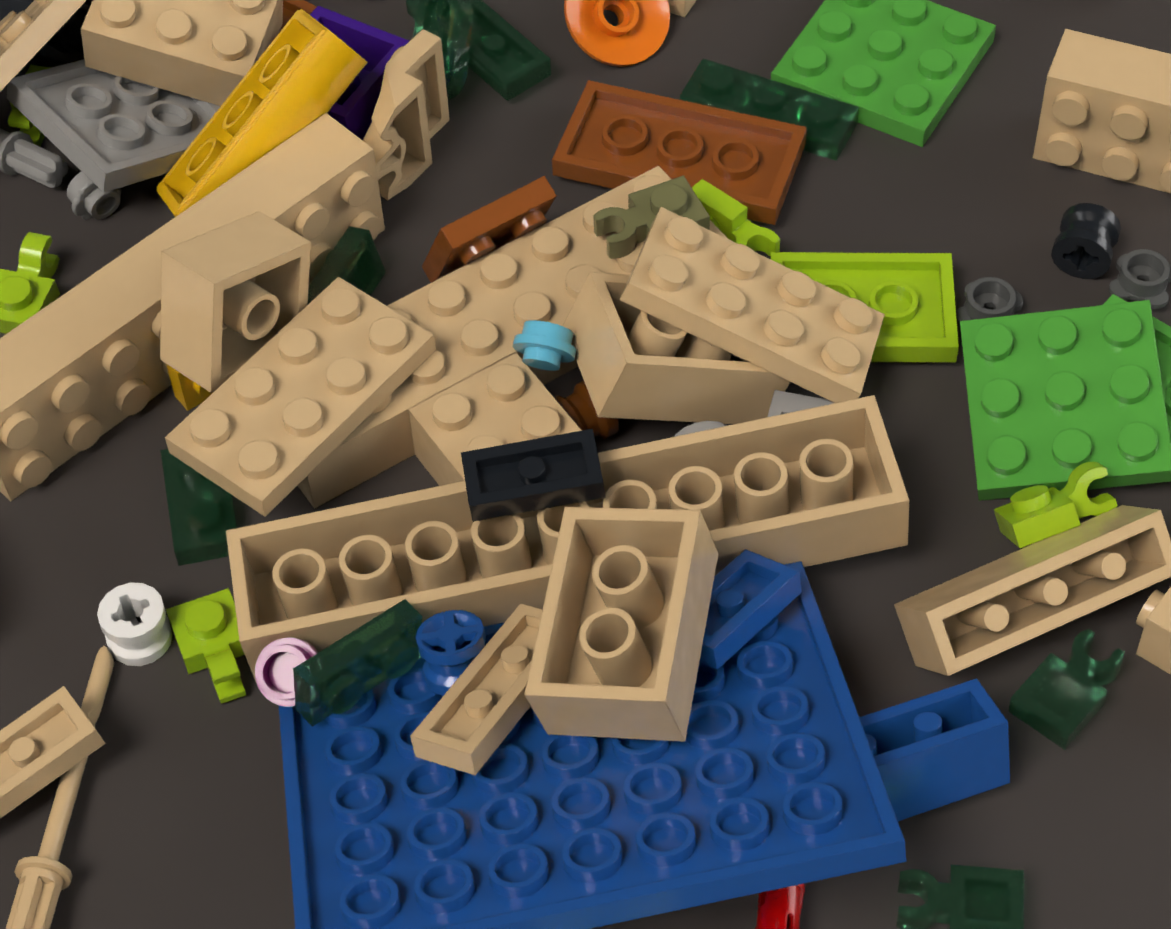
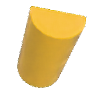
(279, 96)

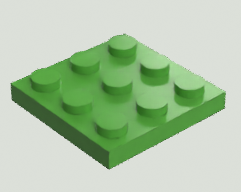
(889, 59)
(1066, 394)

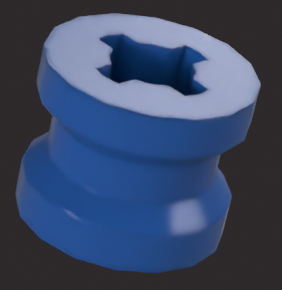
(448, 646)

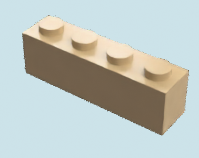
(1036, 589)

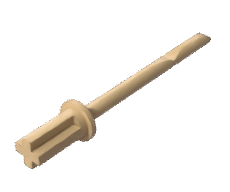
(42, 875)

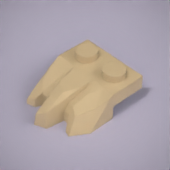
(408, 113)

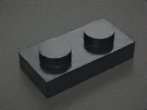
(532, 475)

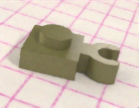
(634, 223)

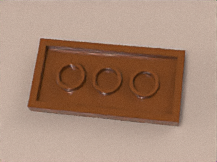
(628, 132)

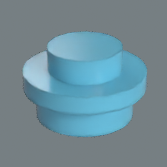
(545, 345)

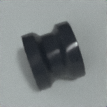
(1086, 240)

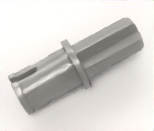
(23, 157)

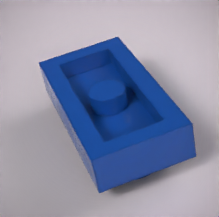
(744, 602)

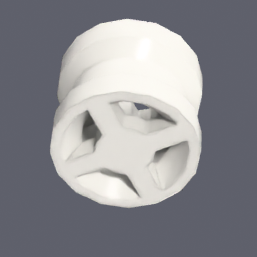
(126, 638)

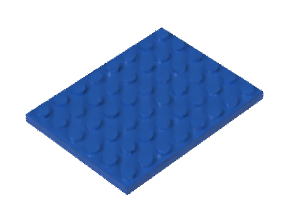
(583, 826)

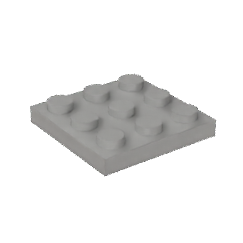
(109, 123)

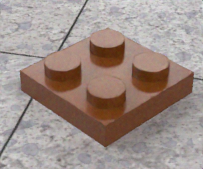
(489, 228)

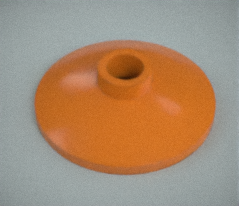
(636, 37)

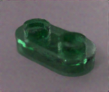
(453, 24)

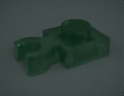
(1063, 695)
(969, 900)

